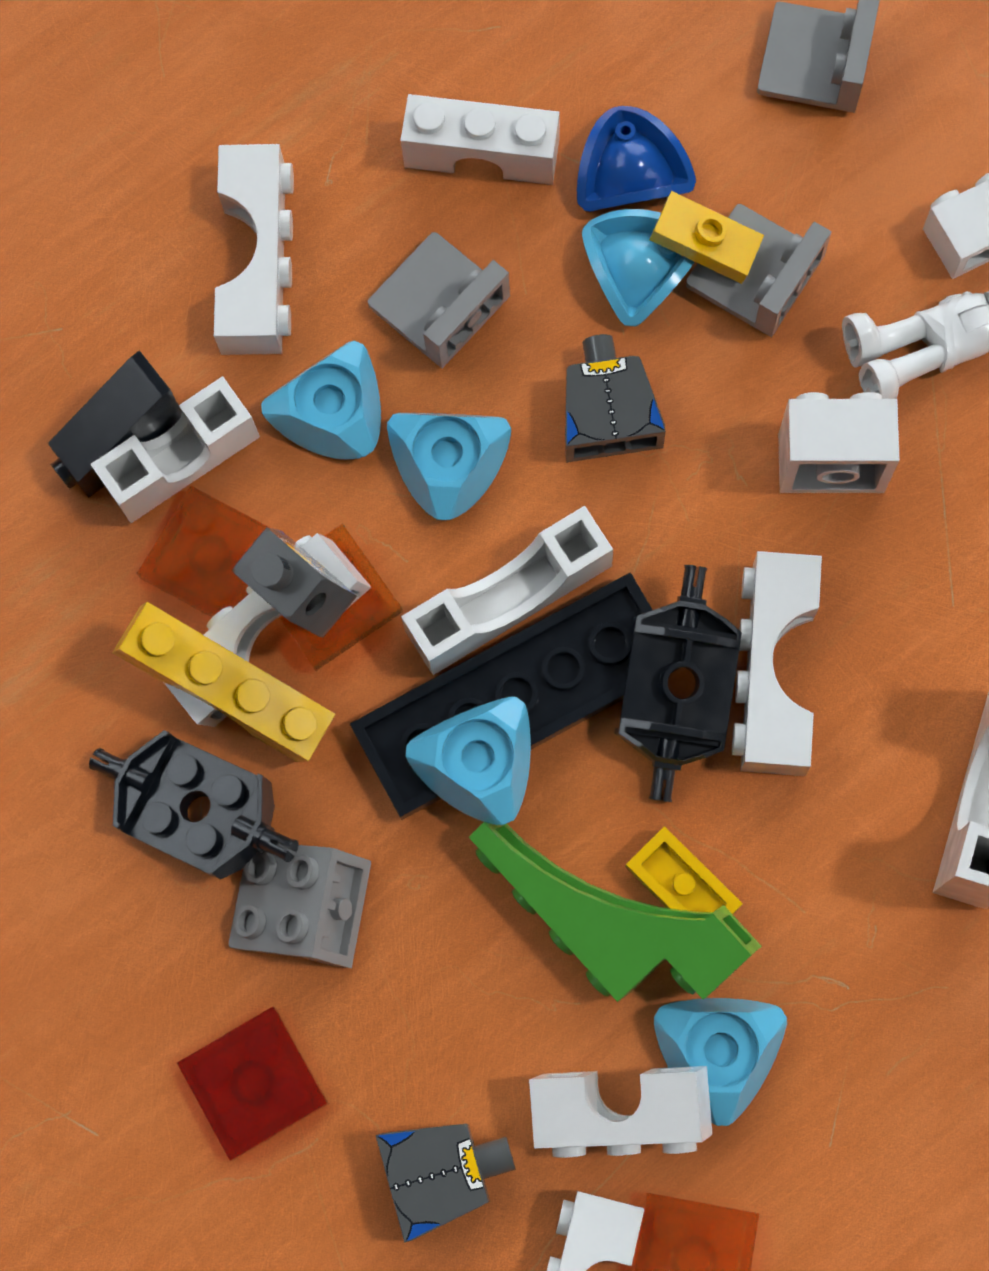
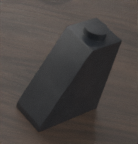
(126, 405)

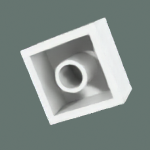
(838, 444)

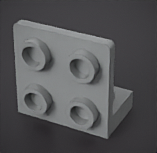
(818, 54)
(775, 278)
(440, 298)
(302, 905)

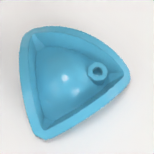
(629, 266)
(330, 405)
(448, 458)
(478, 759)
(729, 1037)

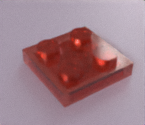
(252, 1083)

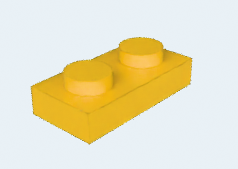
(679, 876)

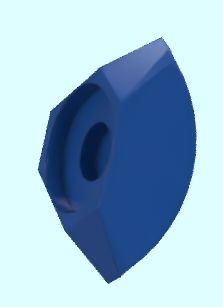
(631, 161)

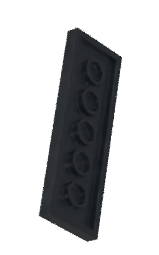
(557, 667)

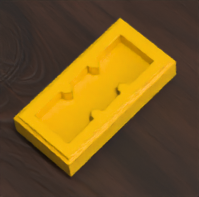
(706, 237)

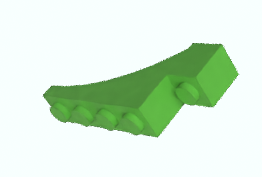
(615, 935)

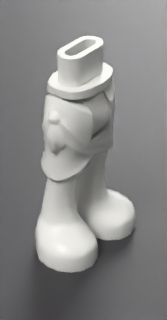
(952, 331)

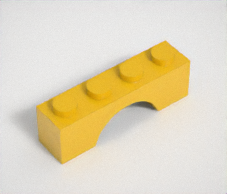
(224, 681)

